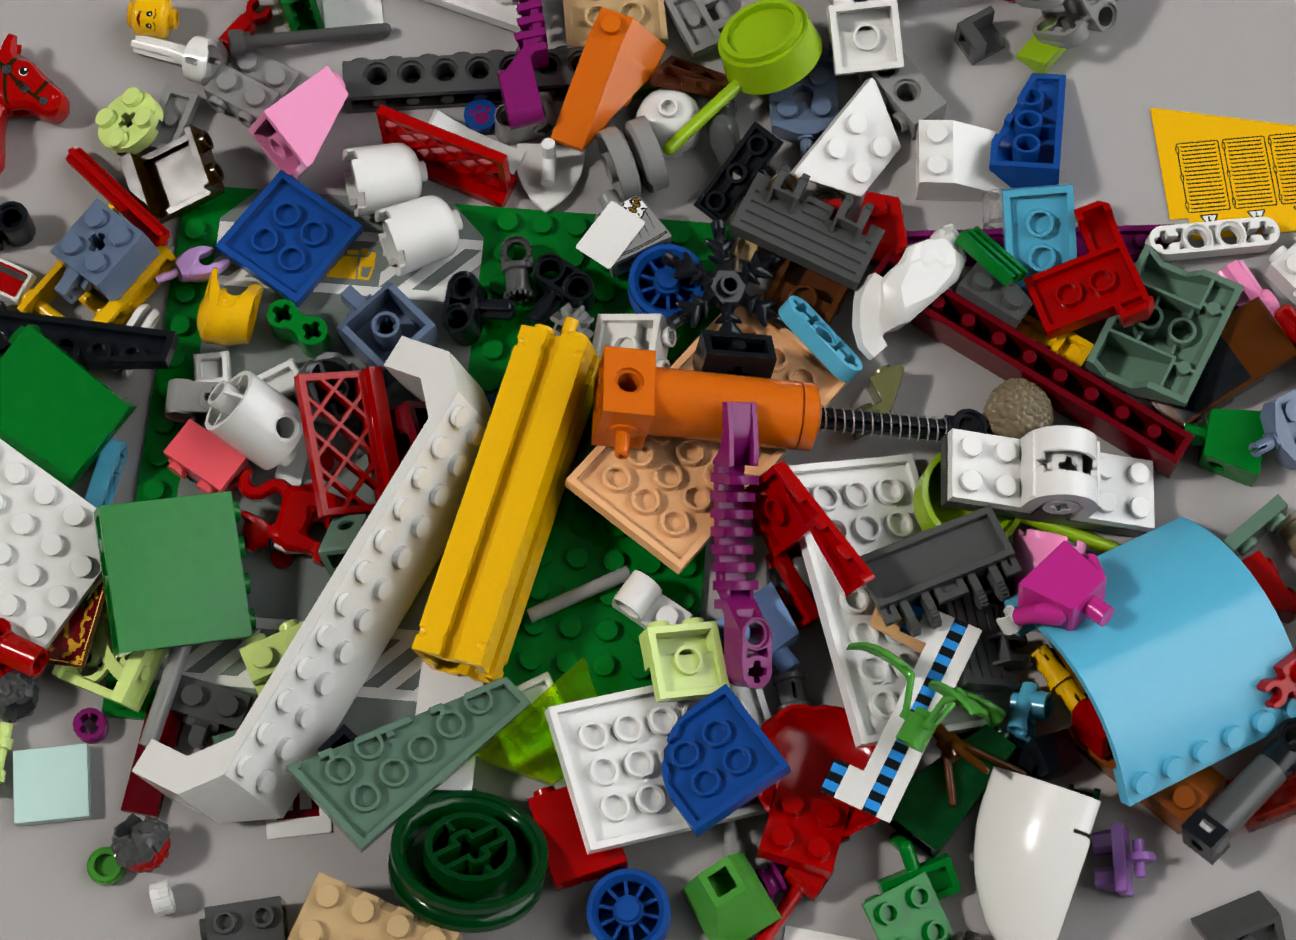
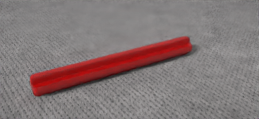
(118, 196)

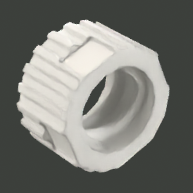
(162, 898)

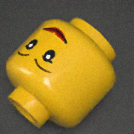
(152, 18)

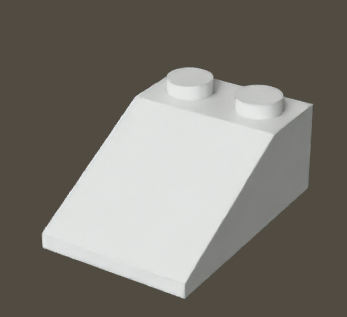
(953, 161)

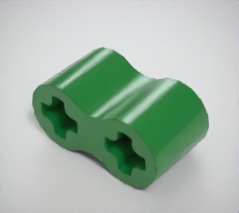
(298, 328)

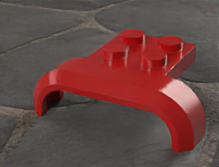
(1093, 284)

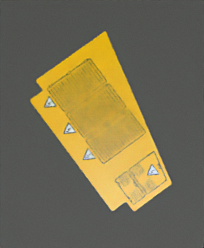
(1226, 168)

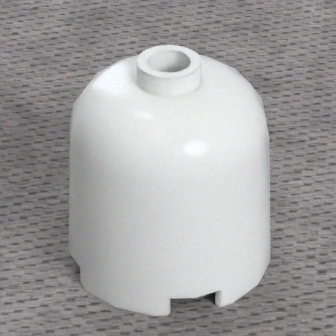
(382, 176)
(418, 232)

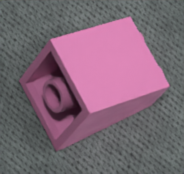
(300, 122)

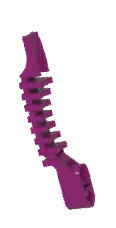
(518, 80)
(738, 448)

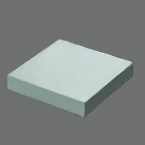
(52, 784)

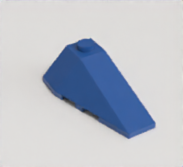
(1031, 138)

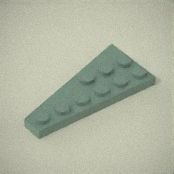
(396, 766)

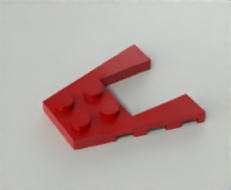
(784, 516)

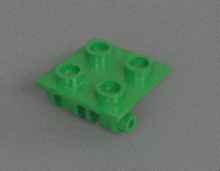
(908, 912)

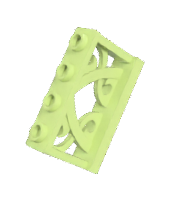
(133, 673)

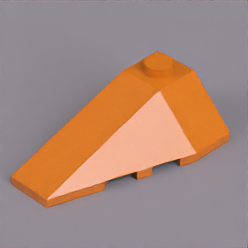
(610, 71)

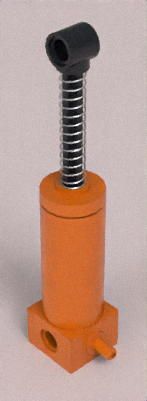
(642, 400)

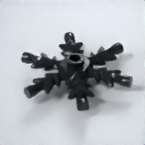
(715, 282)

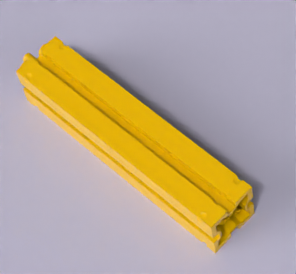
(509, 504)

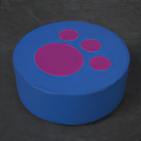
(480, 116)

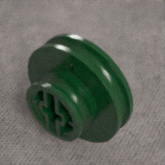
(467, 861)

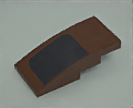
(1242, 358)

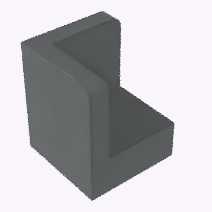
(978, 36)

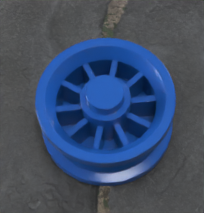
(652, 282)
(629, 907)

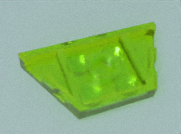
(526, 741)

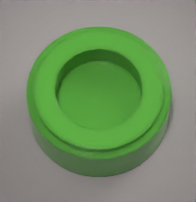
(104, 868)

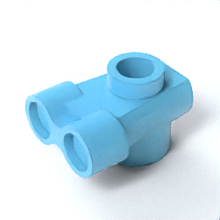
(1026, 709)

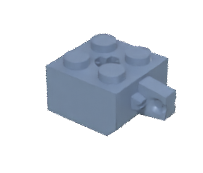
(102, 254)
(376, 314)

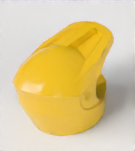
(226, 317)

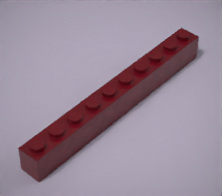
(1070, 388)

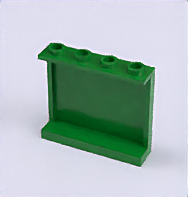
(55, 406)
(173, 572)

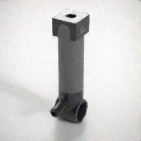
(1211, 829)

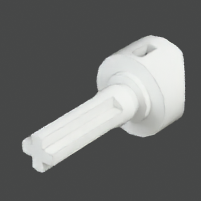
(192, 57)

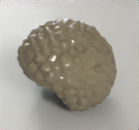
(1017, 409)

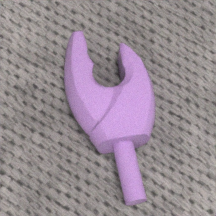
(189, 268)

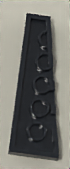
(97, 343)

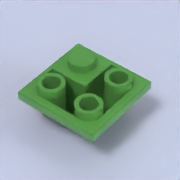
(730, 900)

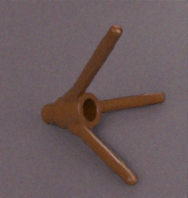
(955, 748)

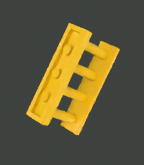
(119, 311)

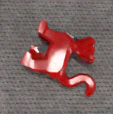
(294, 520)

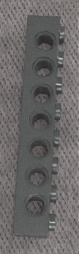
(433, 93)

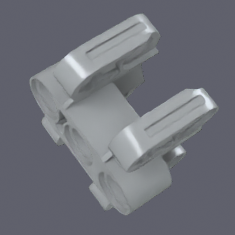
(1071, 16)

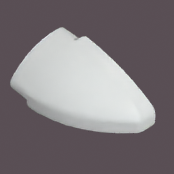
(1029, 854)

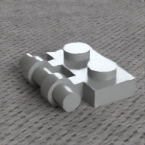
(696, 25)

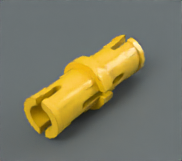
(1057, 677)

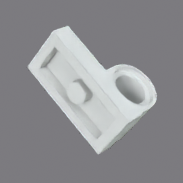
(644, 603)

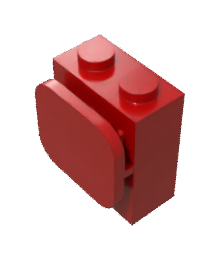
(566, 850)

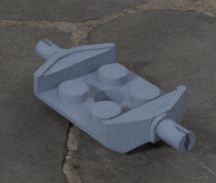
(808, 120)
(1279, 426)

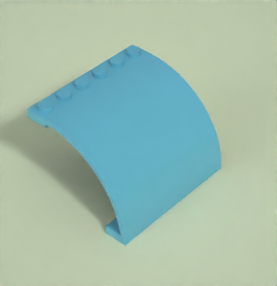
(1177, 657)

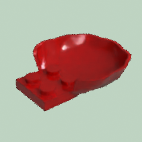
(803, 821)

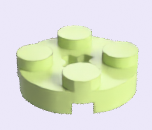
(113, 122)

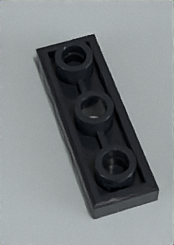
(750, 154)

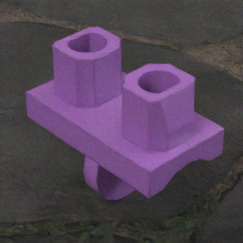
(1119, 877)

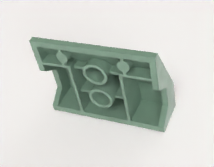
(1171, 348)

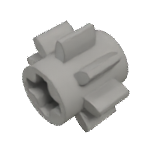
(577, 313)

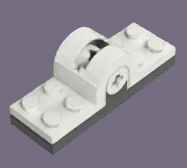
(1048, 478)

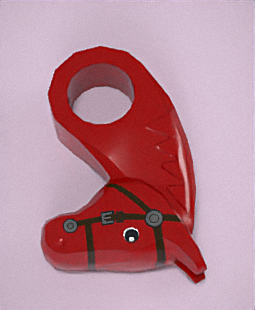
(26, 92)

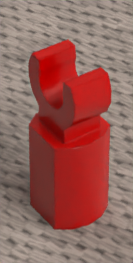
(247, 22)

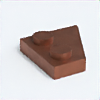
(688, 77)

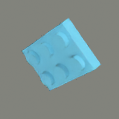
(1039, 226)

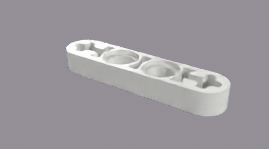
(1213, 242)

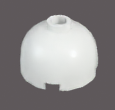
(667, 113)

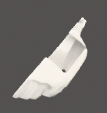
(906, 290)

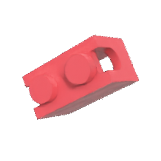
(205, 459)

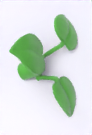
(921, 723)

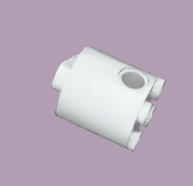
(255, 420)

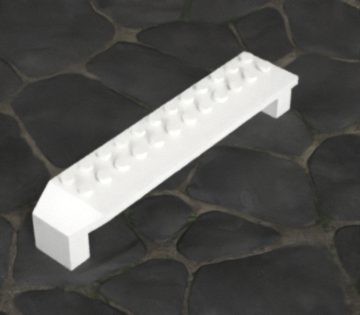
(352, 616)

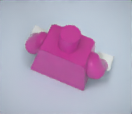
(1060, 593)

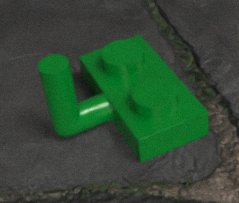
(938, 869)

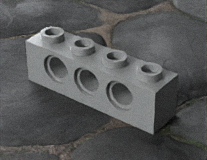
(909, 82)

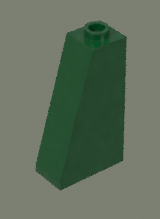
(925, 808)

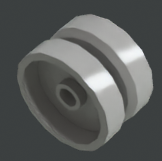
(633, 158)

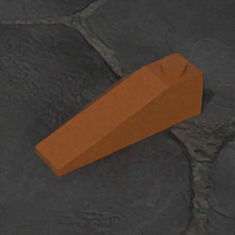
(1173, 803)

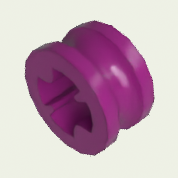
(79, 727)
(771, 880)

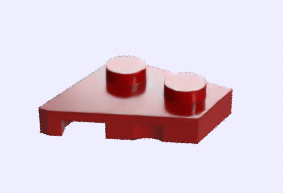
(890, 217)

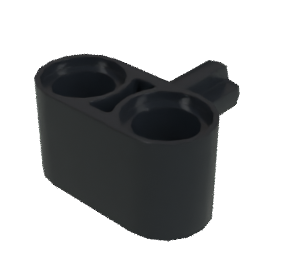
(558, 290)
(472, 308)

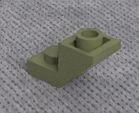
(883, 389)

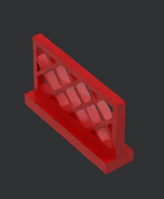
(451, 158)
(376, 432)

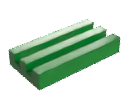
(991, 256)

